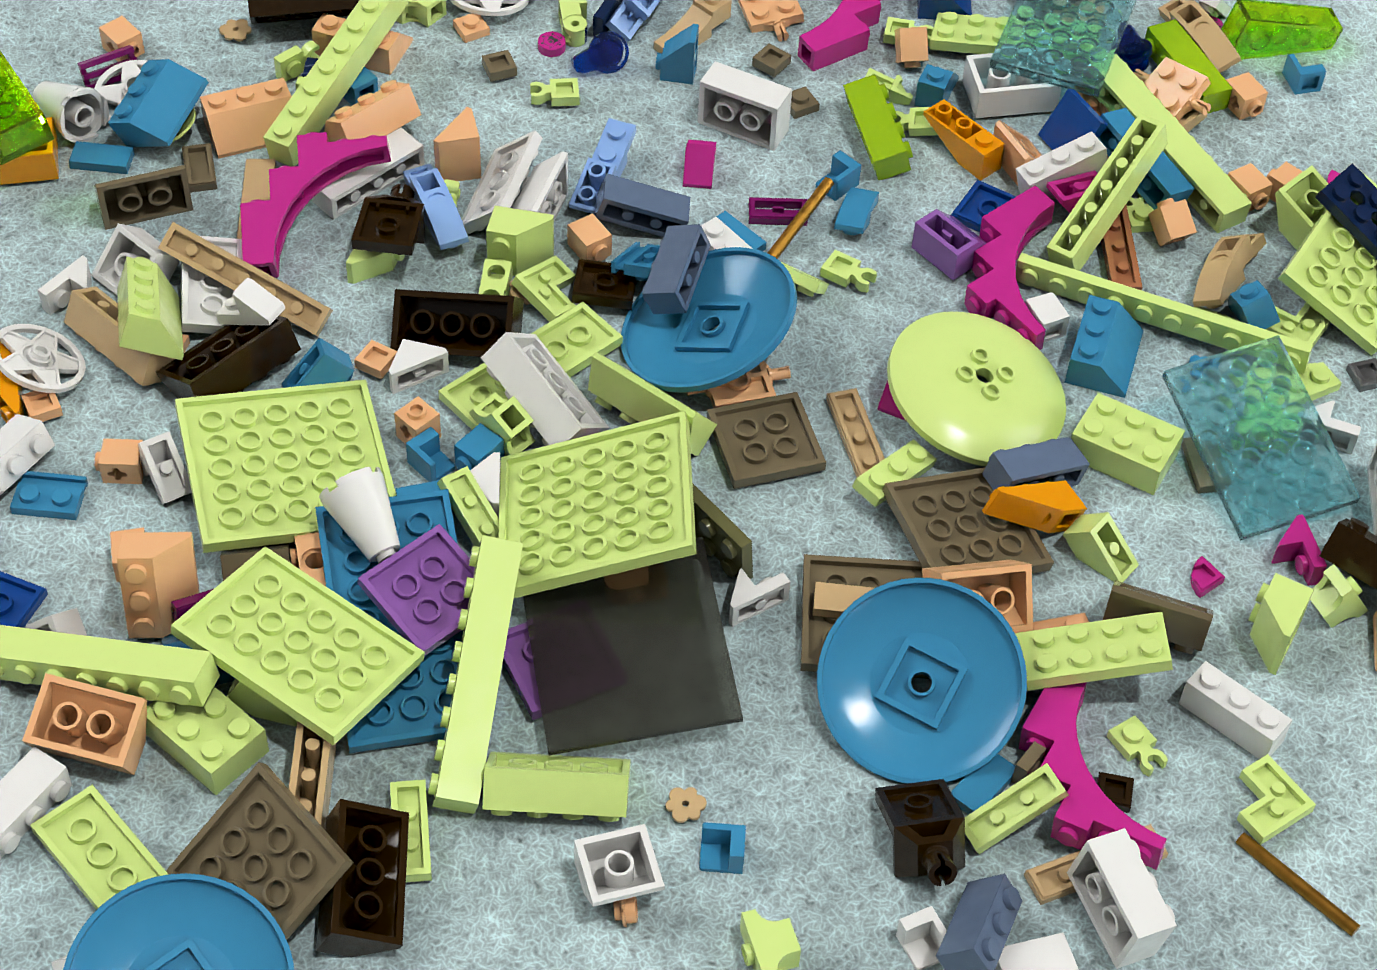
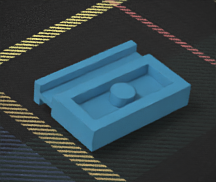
(636, 261)
(49, 495)

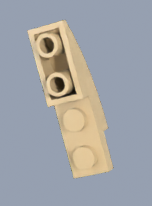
(1203, 32)
(1224, 268)

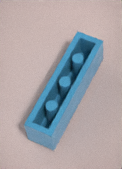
(1163, 178)

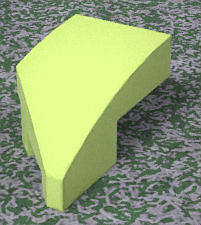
(894, 87)

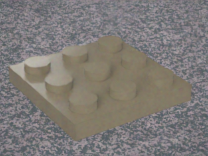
(766, 440)

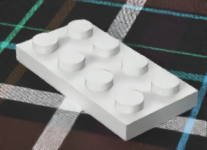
(501, 180)
(202, 294)

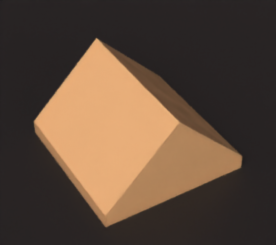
(1017, 148)
(459, 149)

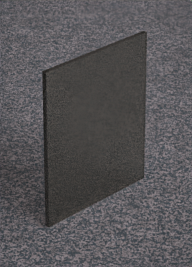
(631, 656)

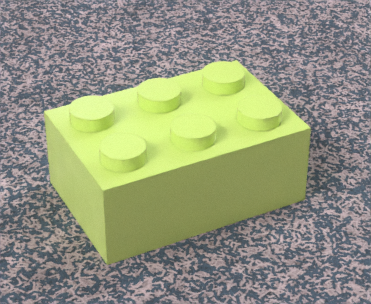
(1127, 443)
(210, 740)

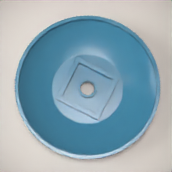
(740, 292)
(933, 632)
(180, 926)

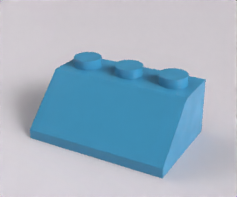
(157, 104)
(1104, 348)

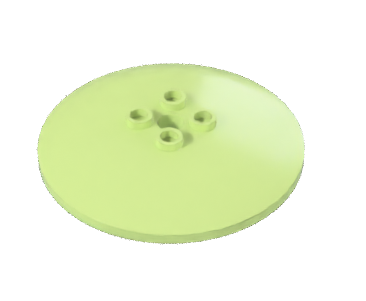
(944, 401)

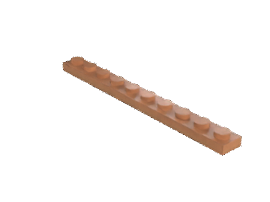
(1118, 241)

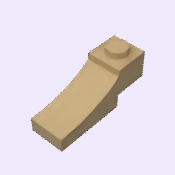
(705, 13)

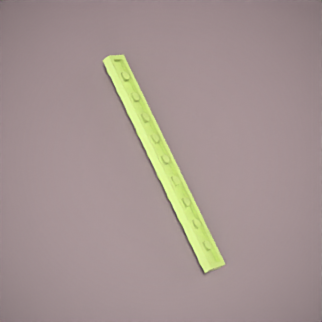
(1153, 309)

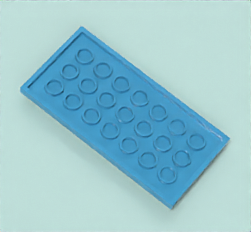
(415, 705)

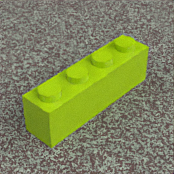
(1173, 42)
(877, 127)

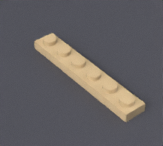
(233, 271)

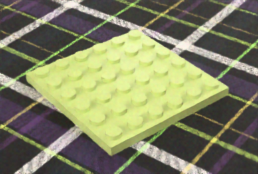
(269, 455)
(599, 503)

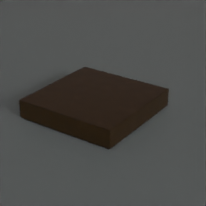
(599, 287)

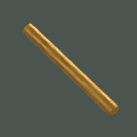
(801, 217)
(1298, 884)

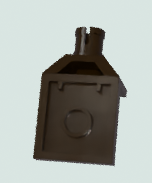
(390, 223)
(924, 829)

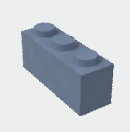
(640, 205)
(676, 269)
(1036, 463)
(980, 925)

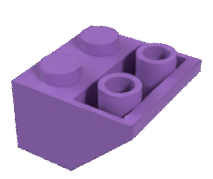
(946, 243)

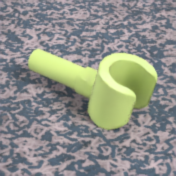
(453, 187)

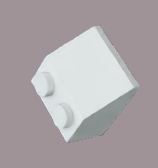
(133, 243)
(617, 865)

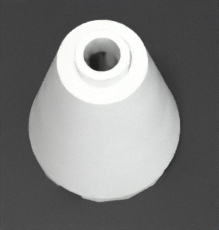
(75, 109)
(364, 512)

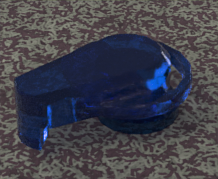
(1134, 49)
(602, 54)

